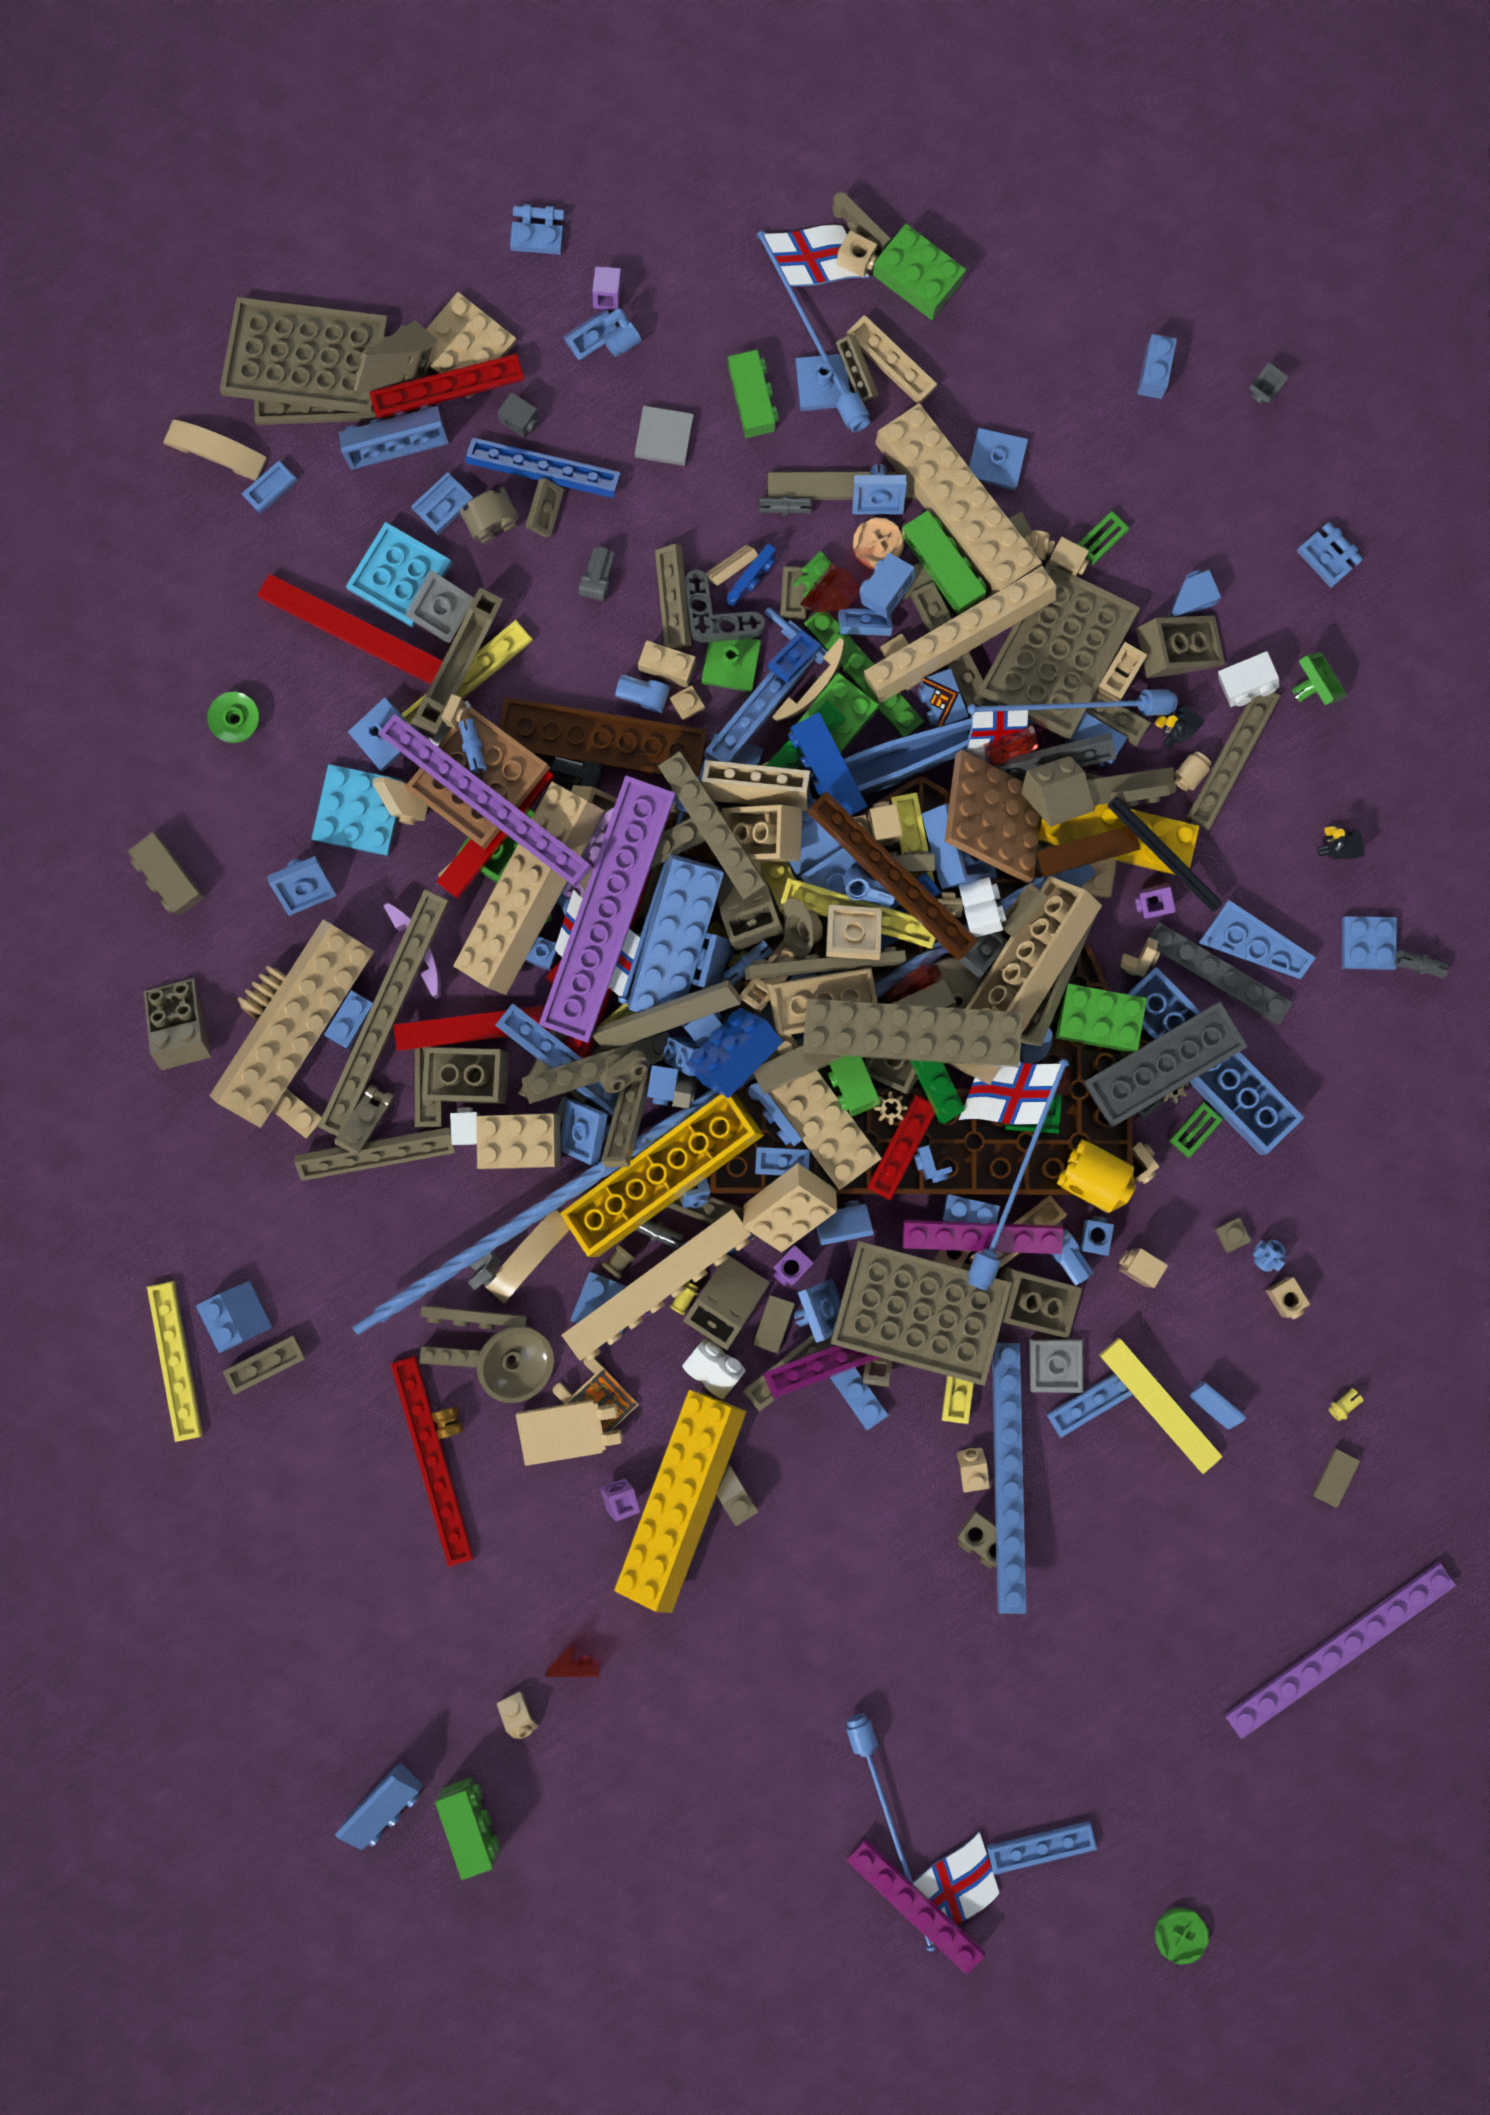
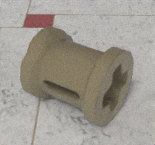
(618, 1261)

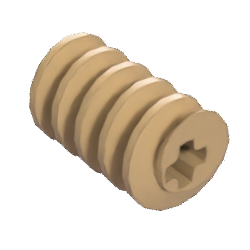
(263, 992)

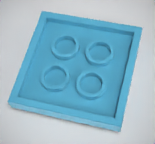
(394, 571)
(353, 812)

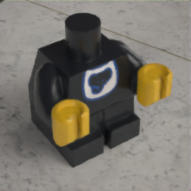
(1180, 726)
(1341, 844)

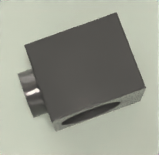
(518, 415)

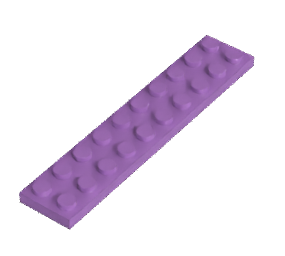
(607, 908)

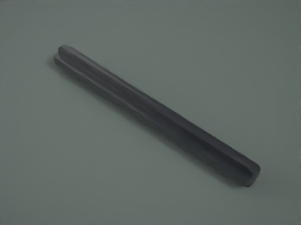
(1164, 853)

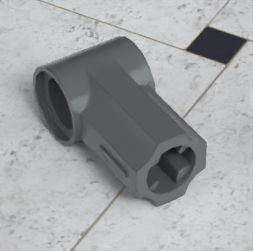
(596, 579)

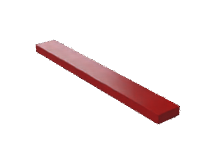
(349, 629)
(432, 1461)

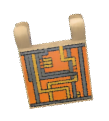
(603, 1390)

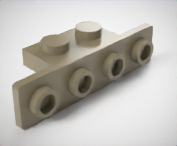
(1133, 787)

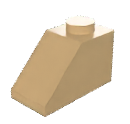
(400, 801)

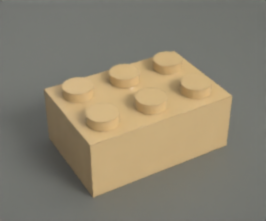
(767, 832)
(518, 1141)
(789, 1207)

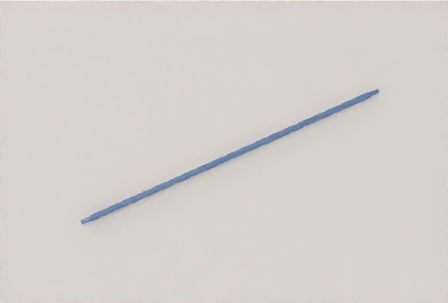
(599, 1171)

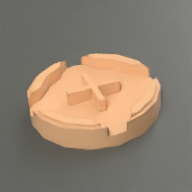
(877, 539)

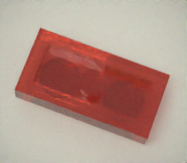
(1010, 745)
(918, 979)

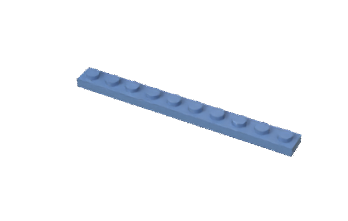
(1008, 1479)

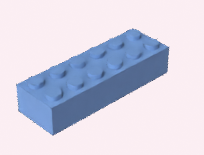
(675, 932)

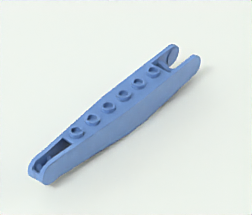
(905, 757)

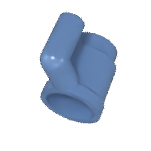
(622, 337)

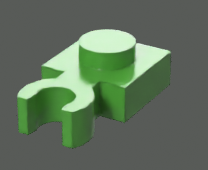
(813, 571)

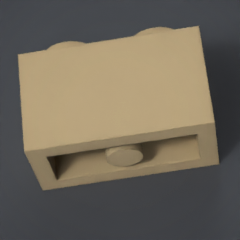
(667, 664)
(1142, 1267)

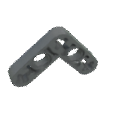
(713, 622)

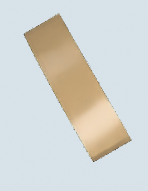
(216, 448)
(832, 657)
(756, 991)
(528, 1256)

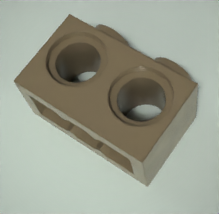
(983, 1543)

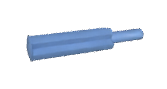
(790, 630)

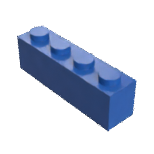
(826, 763)

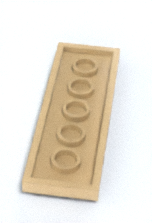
(823, 1124)

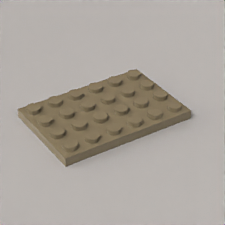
(299, 354)
(1060, 652)
(919, 1313)

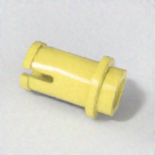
(684, 1299)
(1344, 1406)

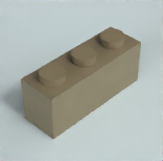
(165, 875)

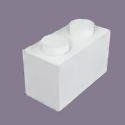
(1249, 679)

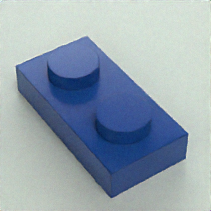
(794, 656)

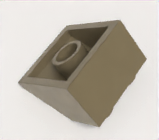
(1058, 791)

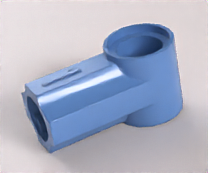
(650, 694)
(869, 889)
(1072, 1260)

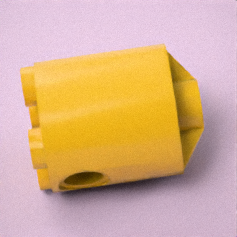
(1098, 1177)

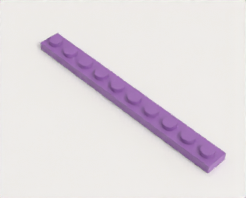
(485, 801)
(1339, 1650)

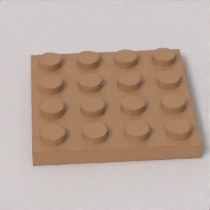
(509, 772)
(992, 817)

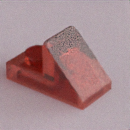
(565, 1665)

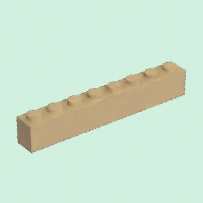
(960, 635)
(657, 1284)

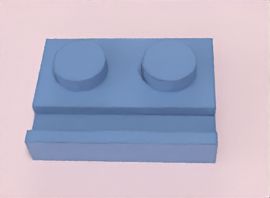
(442, 503)

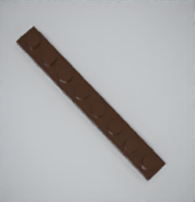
(892, 876)

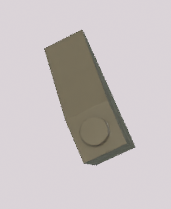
(735, 1497)

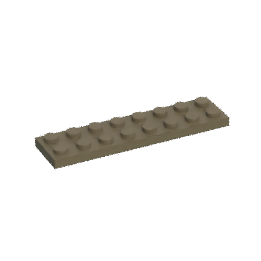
(913, 1033)

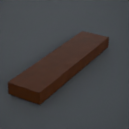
(1087, 851)

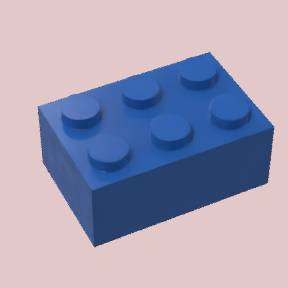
(734, 1052)

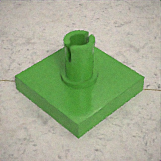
(731, 664)
(1320, 680)

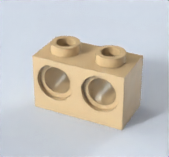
(1121, 672)
(885, 824)

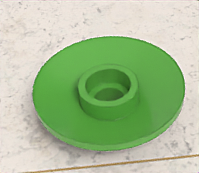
(224, 709)

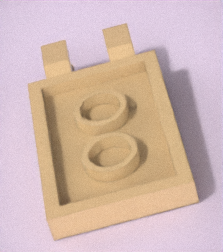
(566, 1431)

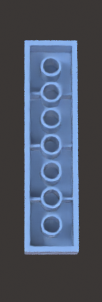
(1230, 1087)

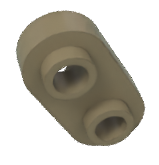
(624, 1072)

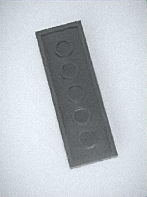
(1165, 1064)

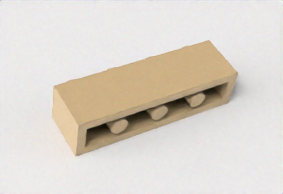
(756, 784)

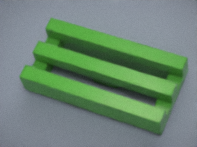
(1118, 523)
(1181, 1146)

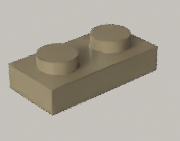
(544, 507)

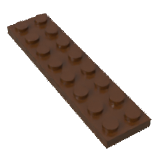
(600, 737)

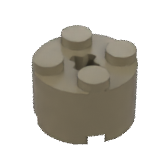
(489, 515)

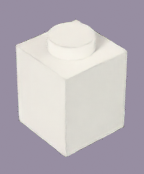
(464, 1127)

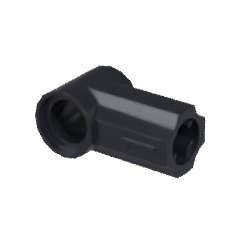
(577, 773)

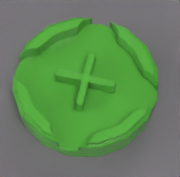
(1181, 1935)

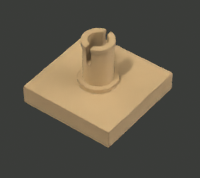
(854, 932)

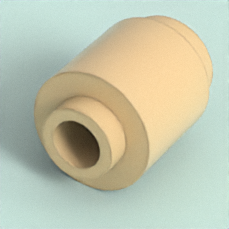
(1192, 771)

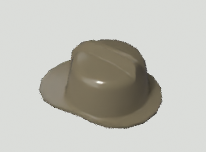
(801, 927)

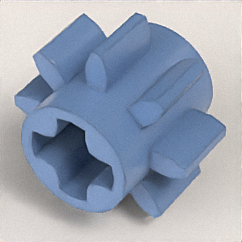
(1270, 1255)

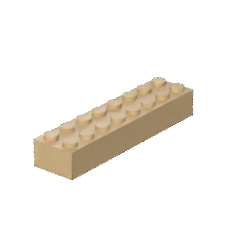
(957, 498)
(525, 894)
(1034, 959)
(291, 1024)

